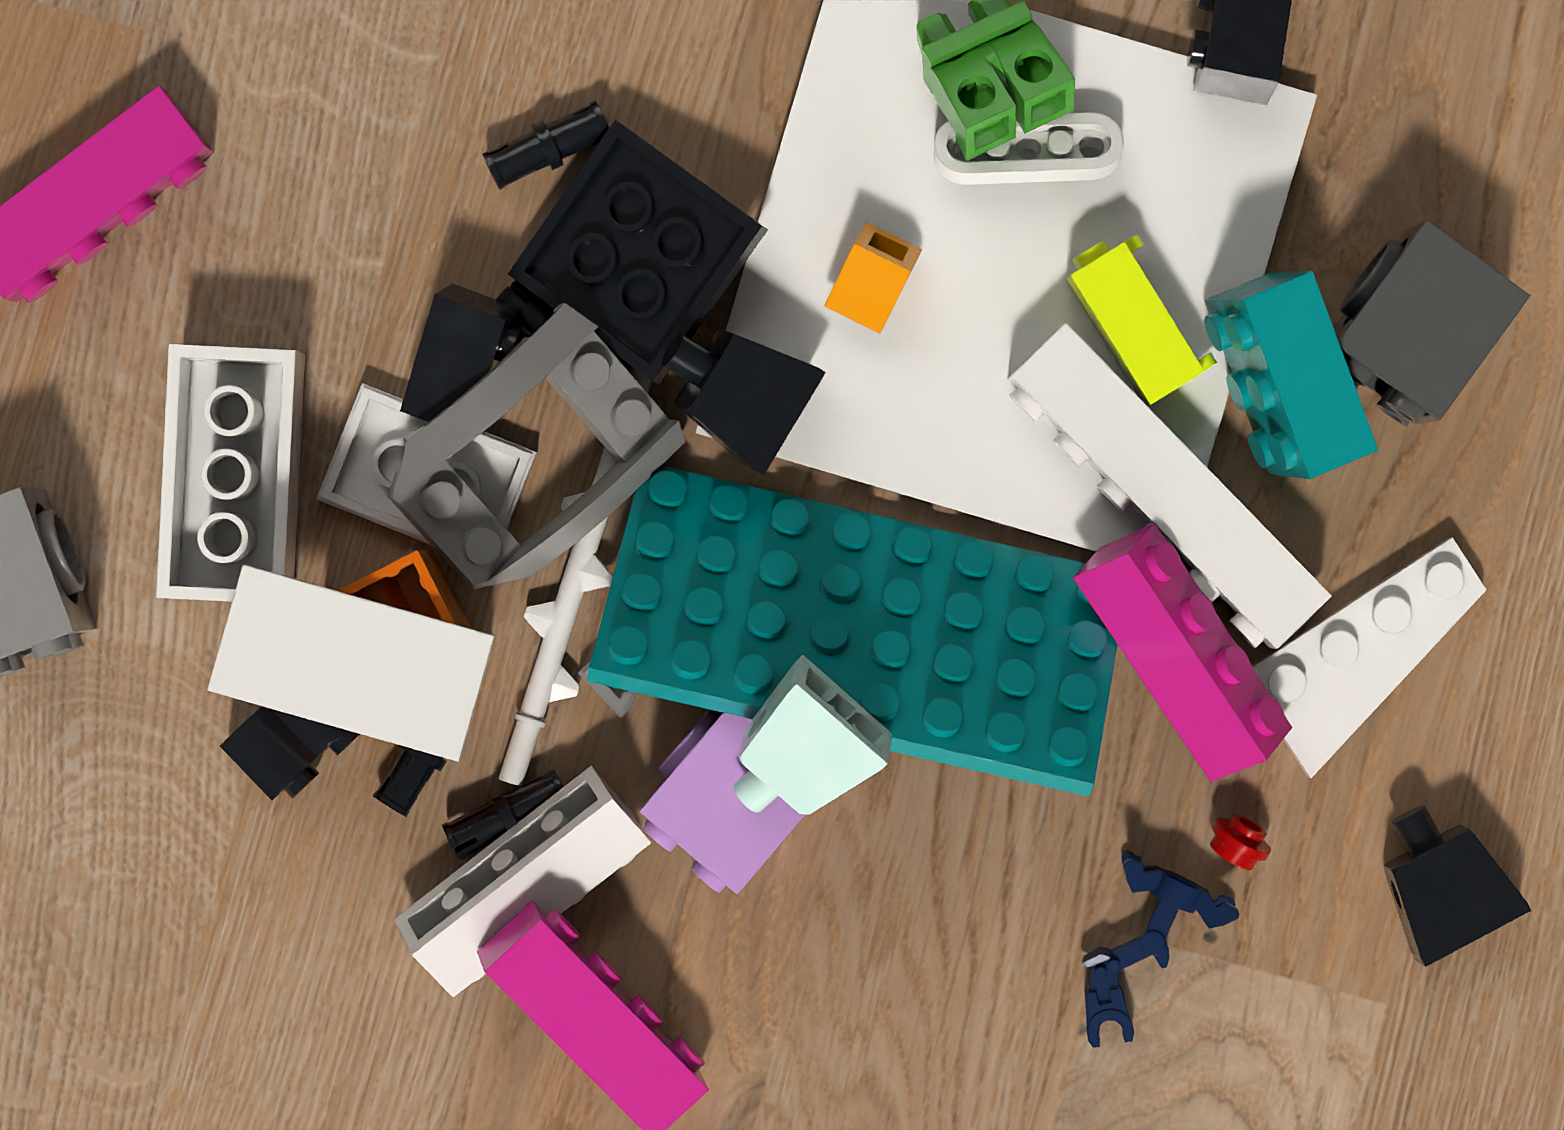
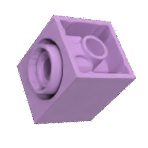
(704, 815)

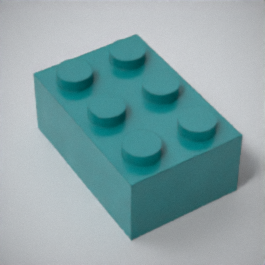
(1289, 375)

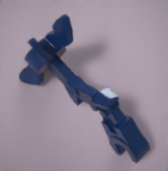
(1105, 995)

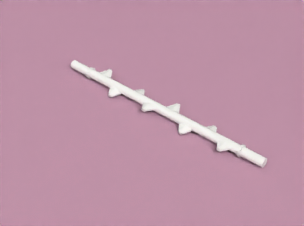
(554, 624)

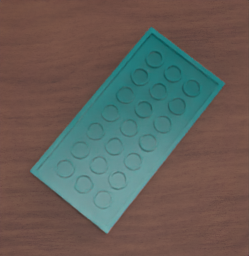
(937, 634)

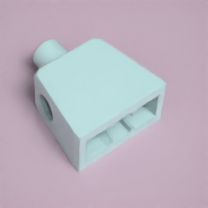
(809, 744)

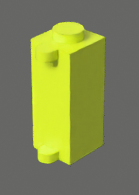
(1134, 321)

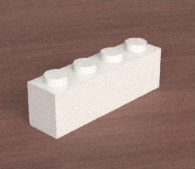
(544, 858)

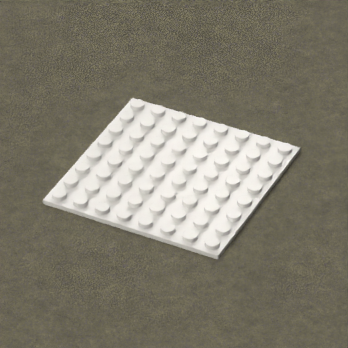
(931, 393)

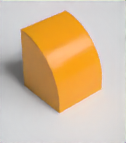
(873, 277)

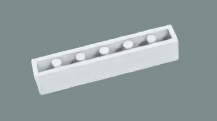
(1167, 486)

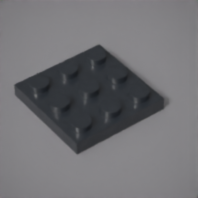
(637, 249)

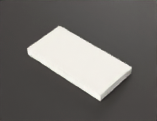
(351, 663)

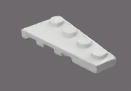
(1361, 652)

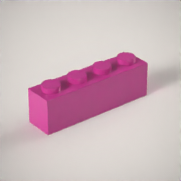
(94, 191)
(1183, 652)
(593, 1019)

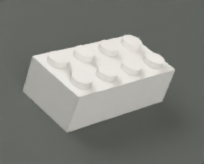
(228, 468)

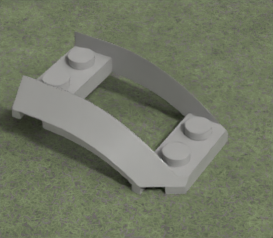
(599, 393)

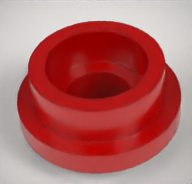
(1240, 841)

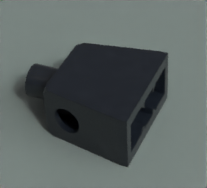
(742, 393)
(1447, 887)

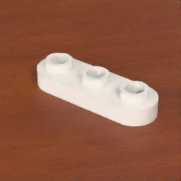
(1057, 150)

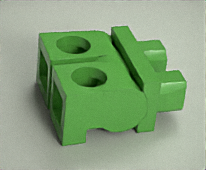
(993, 74)

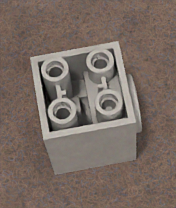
(39, 582)

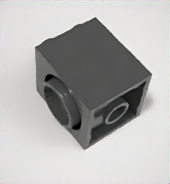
(1423, 322)

